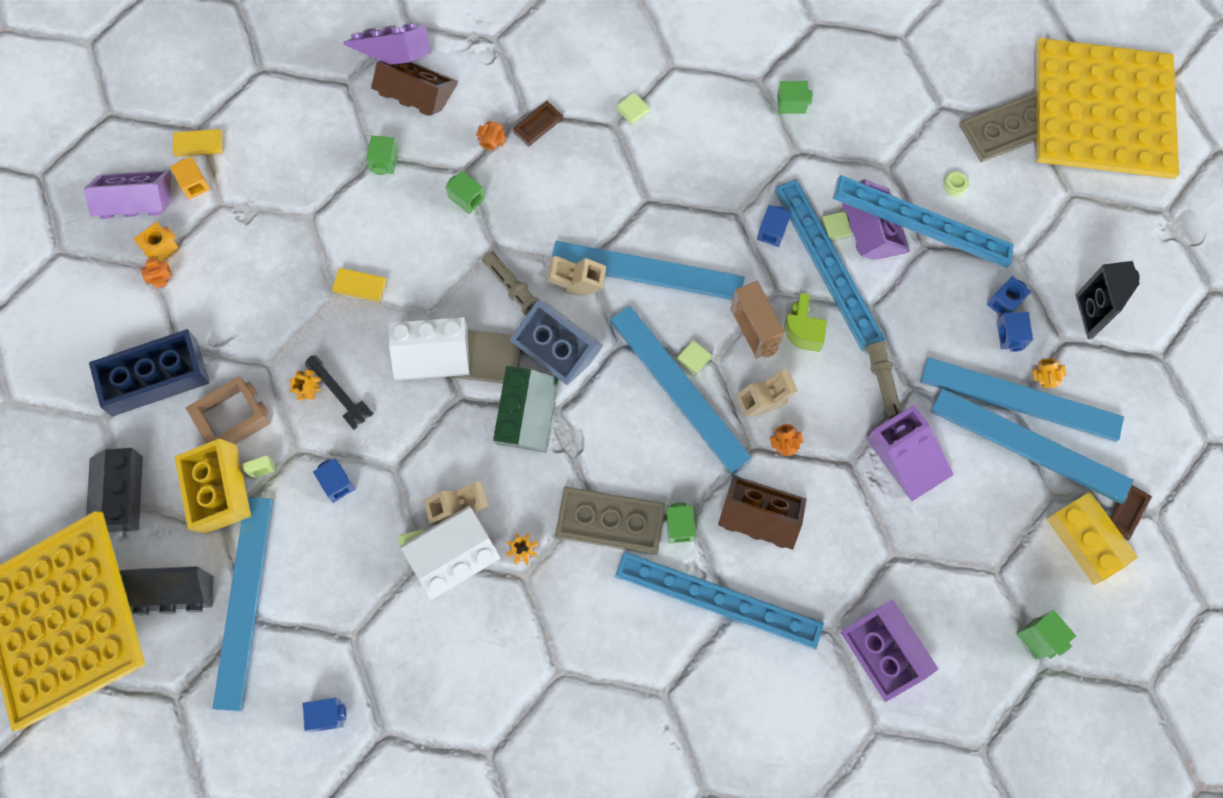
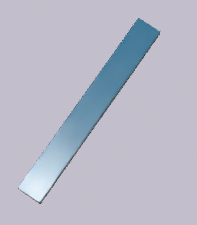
(923, 221)
(829, 265)
(654, 271)
(680, 390)
(1022, 399)
(1032, 446)
(720, 600)
(242, 607)

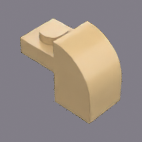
(579, 278)
(767, 395)
(447, 503)

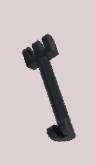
(315, 364)

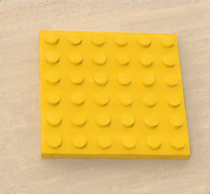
(1106, 108)
(63, 622)

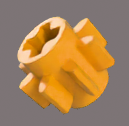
(1049, 372)
(305, 385)
(519, 542)

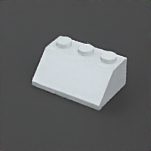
(429, 348)
(450, 552)

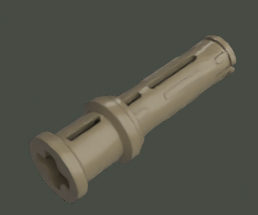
(516, 289)
(882, 369)

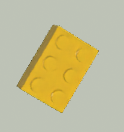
(212, 486)

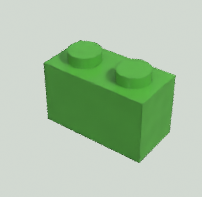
(1047, 635)

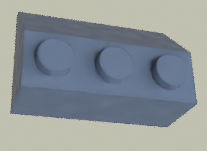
(555, 342)

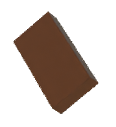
(537, 123)
(1128, 514)

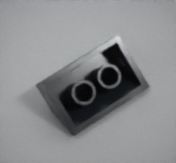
(1106, 295)
(116, 488)
(168, 589)

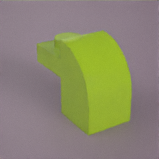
(802, 330)

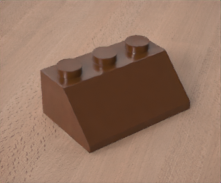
(413, 86)
(763, 512)

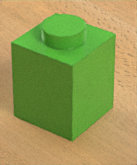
(793, 97)
(382, 155)
(465, 192)
(680, 523)

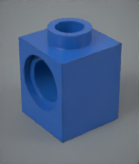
(773, 225)
(1002, 303)
(1014, 331)
(333, 480)
(323, 715)

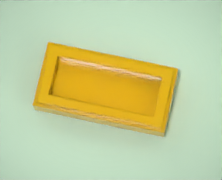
(197, 142)
(359, 285)

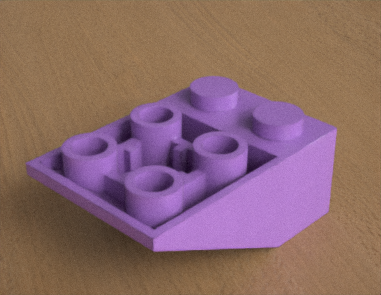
(392, 43)
(911, 452)

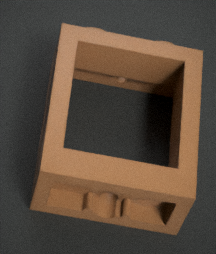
(757, 320)
(240, 431)

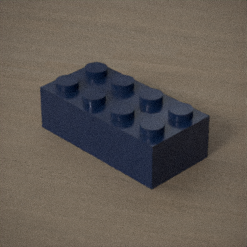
(148, 373)

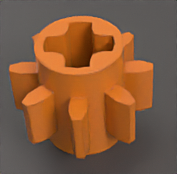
(491, 135)
(156, 272)
(786, 439)

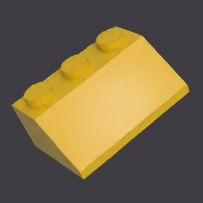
(1092, 538)

